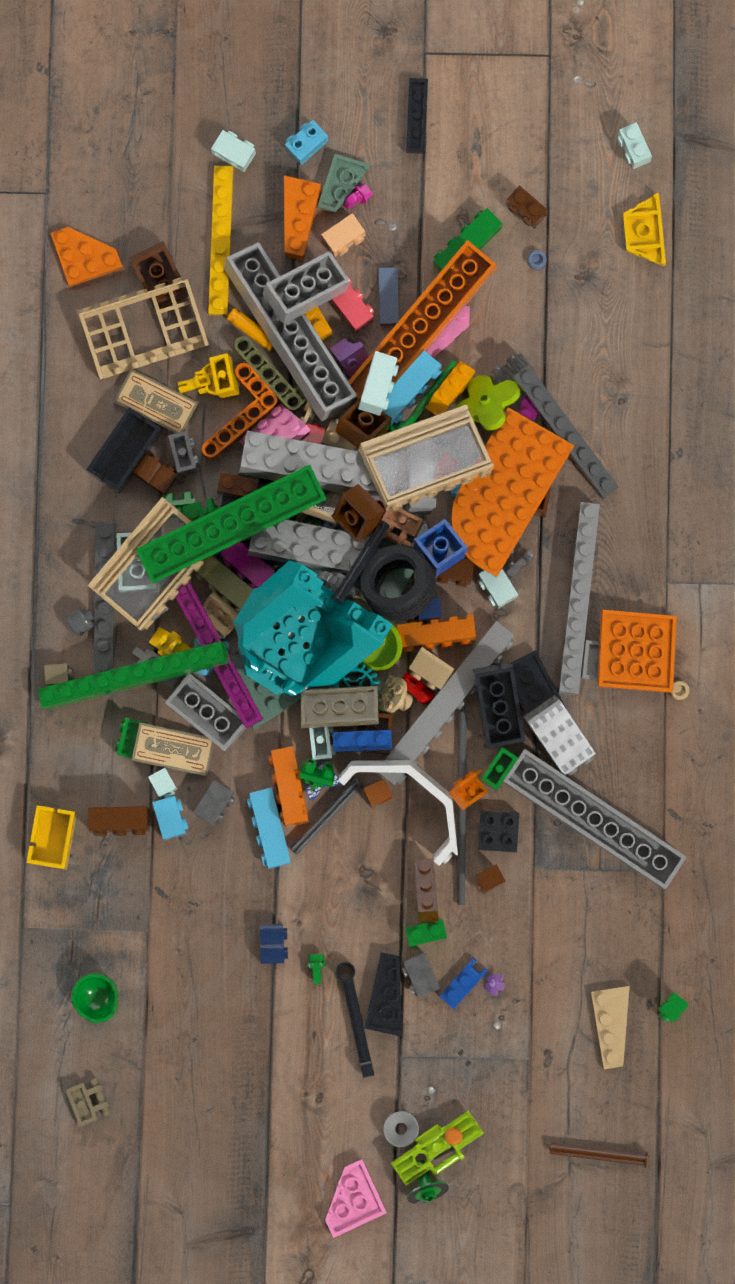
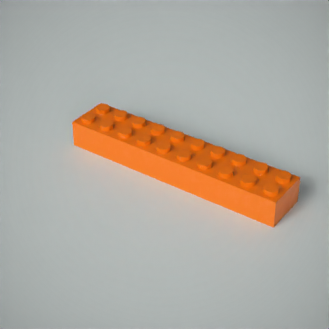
(432, 312)

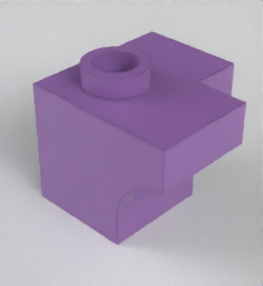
(349, 356)

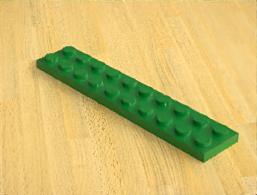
(231, 524)

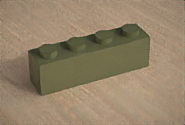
(224, 581)

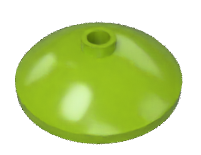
(386, 654)

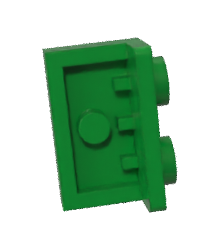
(126, 743)

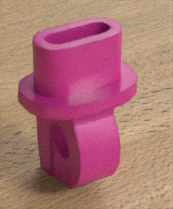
(359, 195)

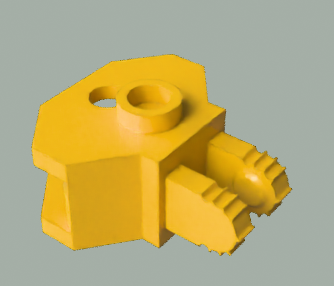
(167, 642)

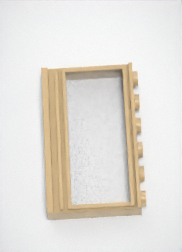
(426, 458)

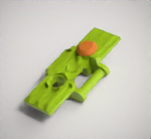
(435, 1141)

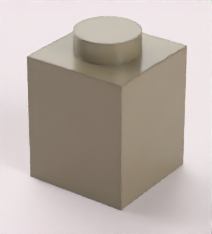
(57, 674)

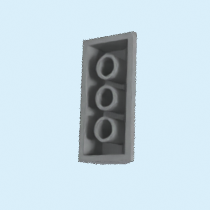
(206, 712)

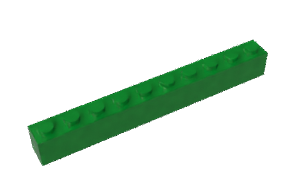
(133, 675)

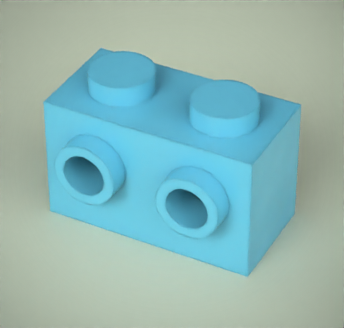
(306, 142)
(170, 817)

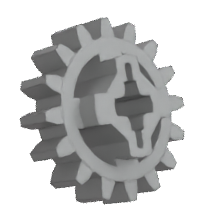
(333, 581)

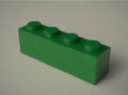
(478, 233)

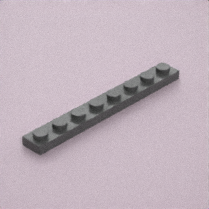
(562, 427)
(102, 609)

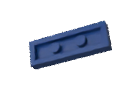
(362, 741)

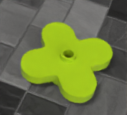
(489, 401)

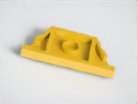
(645, 231)

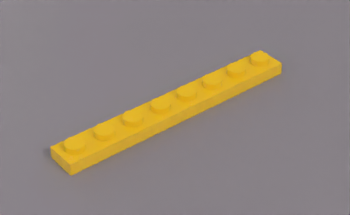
(220, 240)

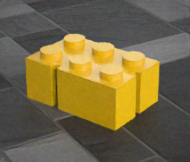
(52, 837)

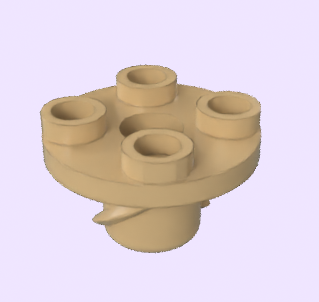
(394, 696)

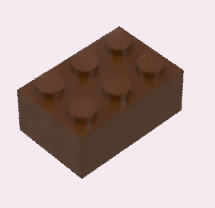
(118, 820)

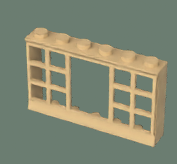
(151, 356)

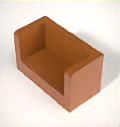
(378, 793)

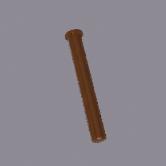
(599, 1154)

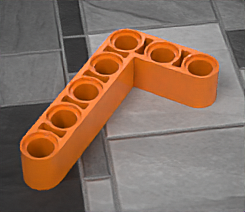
(243, 416)

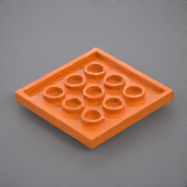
(636, 651)

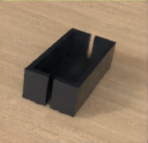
(124, 450)

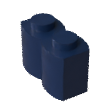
(272, 943)

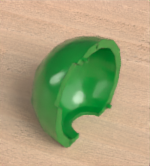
(95, 997)

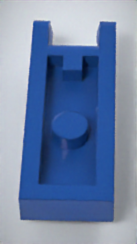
(462, 985)

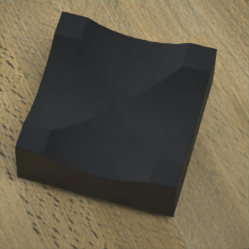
(498, 831)

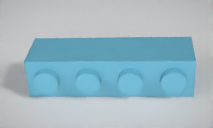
(411, 384)
(269, 827)

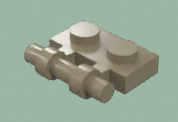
(82, 1104)

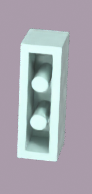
(378, 383)

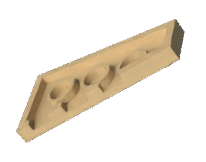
(611, 1020)

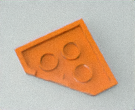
(84, 256)

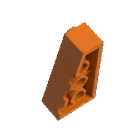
(300, 207)
(437, 633)
(289, 786)

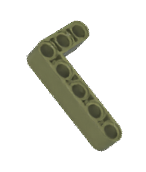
(275, 380)

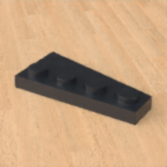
(385, 1001)

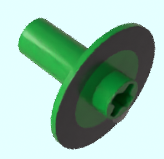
(427, 1189)

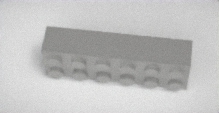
(308, 545)

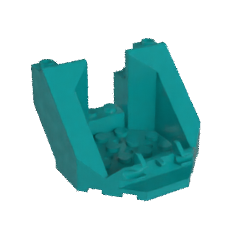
(336, 633)

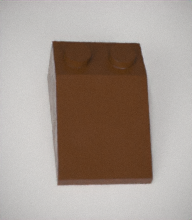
(157, 267)

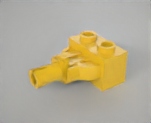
(214, 378)

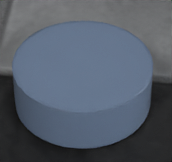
(537, 260)

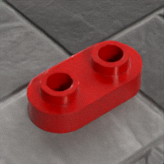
(418, 689)

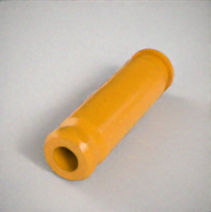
(250, 328)

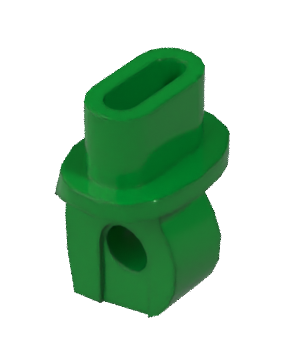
(316, 962)

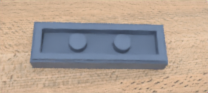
(388, 296)

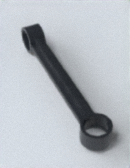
(356, 1022)

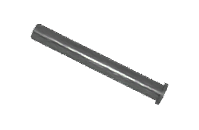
(326, 816)

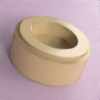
(680, 690)

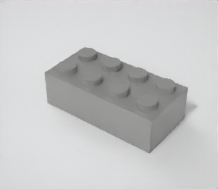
(306, 287)

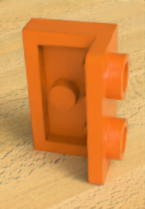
(468, 790)

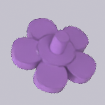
(495, 984)

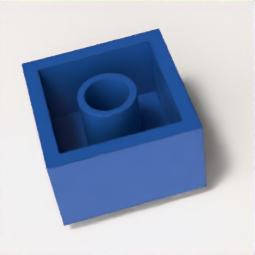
(441, 547)

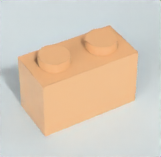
(344, 235)

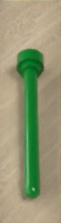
(426, 399)

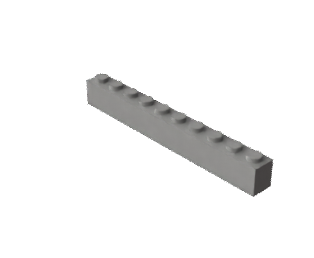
(579, 599)
(448, 700)

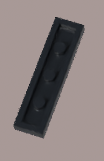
(416, 116)

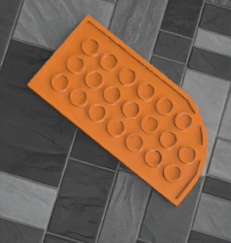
(498, 508)

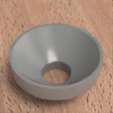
(405, 1139)

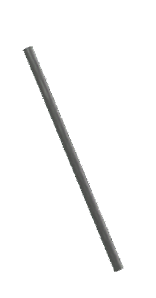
(461, 813)

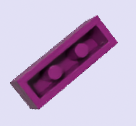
(247, 566)

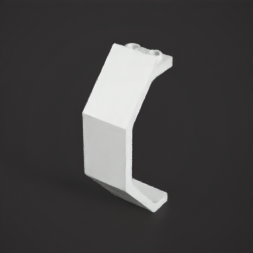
(445, 851)

